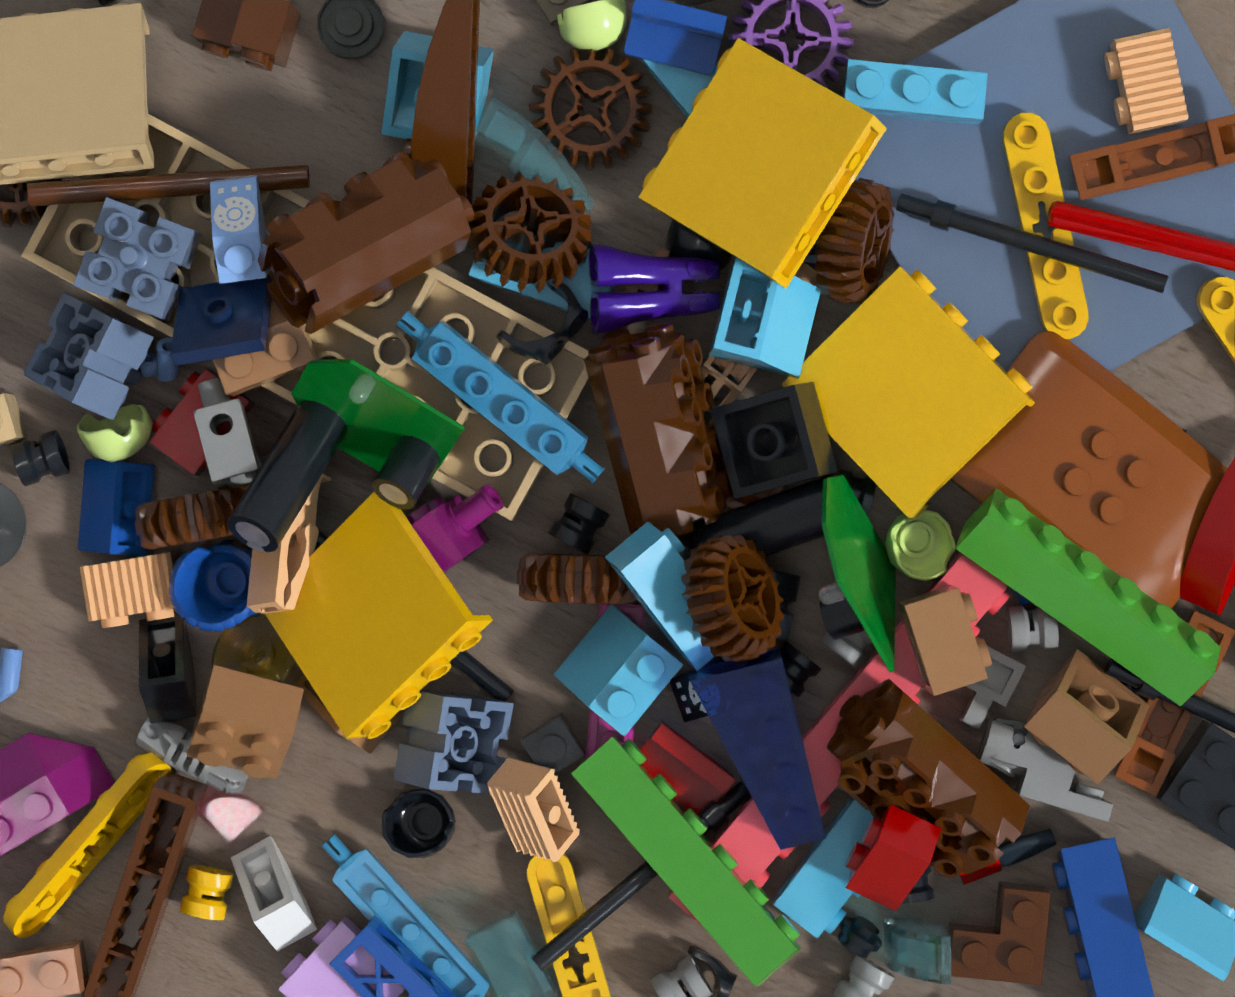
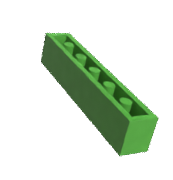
(1089, 597)
(687, 861)

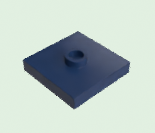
(221, 320)

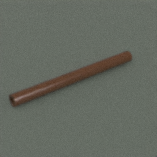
(160, 185)

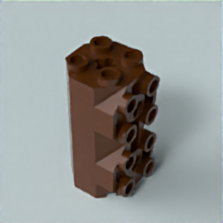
(366, 244)
(655, 428)
(908, 760)

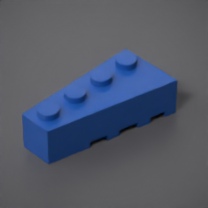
(1102, 920)

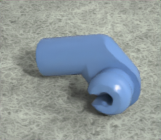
(160, 363)
(9, 671)

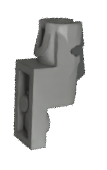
(1041, 770)

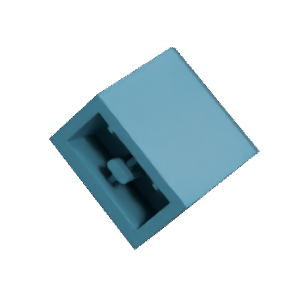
(764, 322)

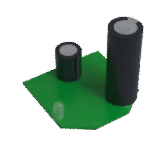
(348, 410)
(863, 574)

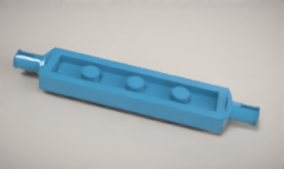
(500, 397)
(381, 895)

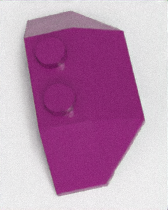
(45, 783)

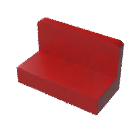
(685, 767)

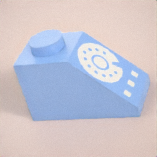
(237, 228)

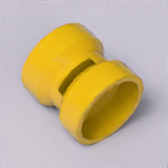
(206, 892)

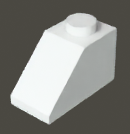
(273, 894)

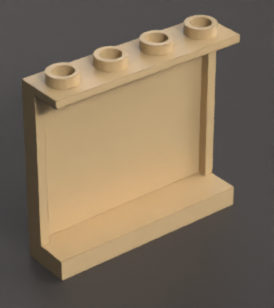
(73, 94)

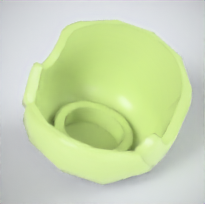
(594, 24)
(119, 437)
(920, 545)

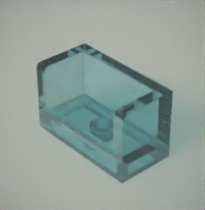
(506, 958)

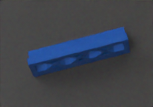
(395, 958)

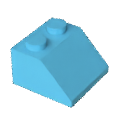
(405, 77)
(618, 669)
(1189, 924)

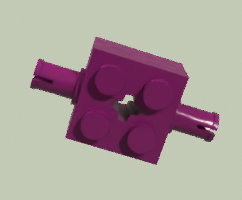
(453, 527)

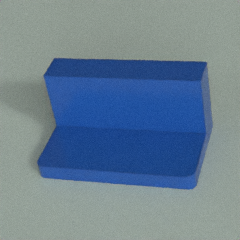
(675, 35)
(109, 505)

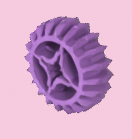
(812, 39)

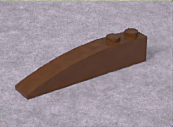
(448, 96)
(146, 886)

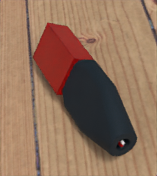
(1020, 850)

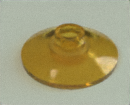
(244, 645)

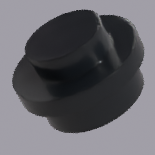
(859, 936)

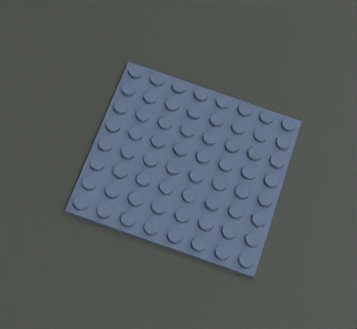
(1052, 64)

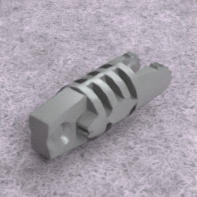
(171, 745)

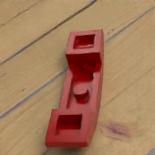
(1211, 561)

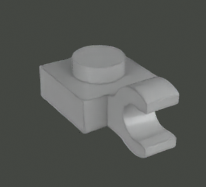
(998, 688)

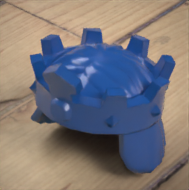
(212, 586)

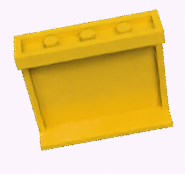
(762, 161)
(911, 389)
(375, 620)

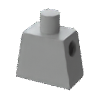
(231, 456)

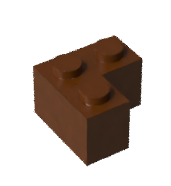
(253, 28)
(1012, 947)

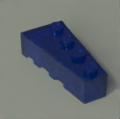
(762, 735)

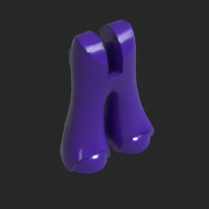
(618, 267)

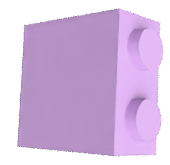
(317, 978)

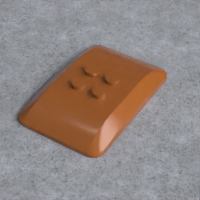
(1099, 467)

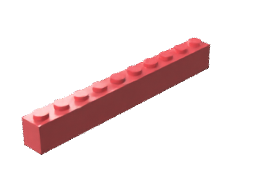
(747, 833)

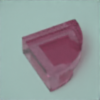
(231, 814)

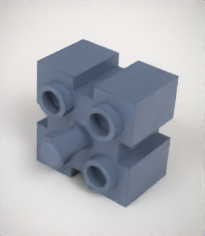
(137, 259)
(89, 356)
(453, 741)

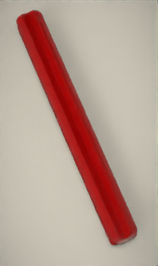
(1142, 235)

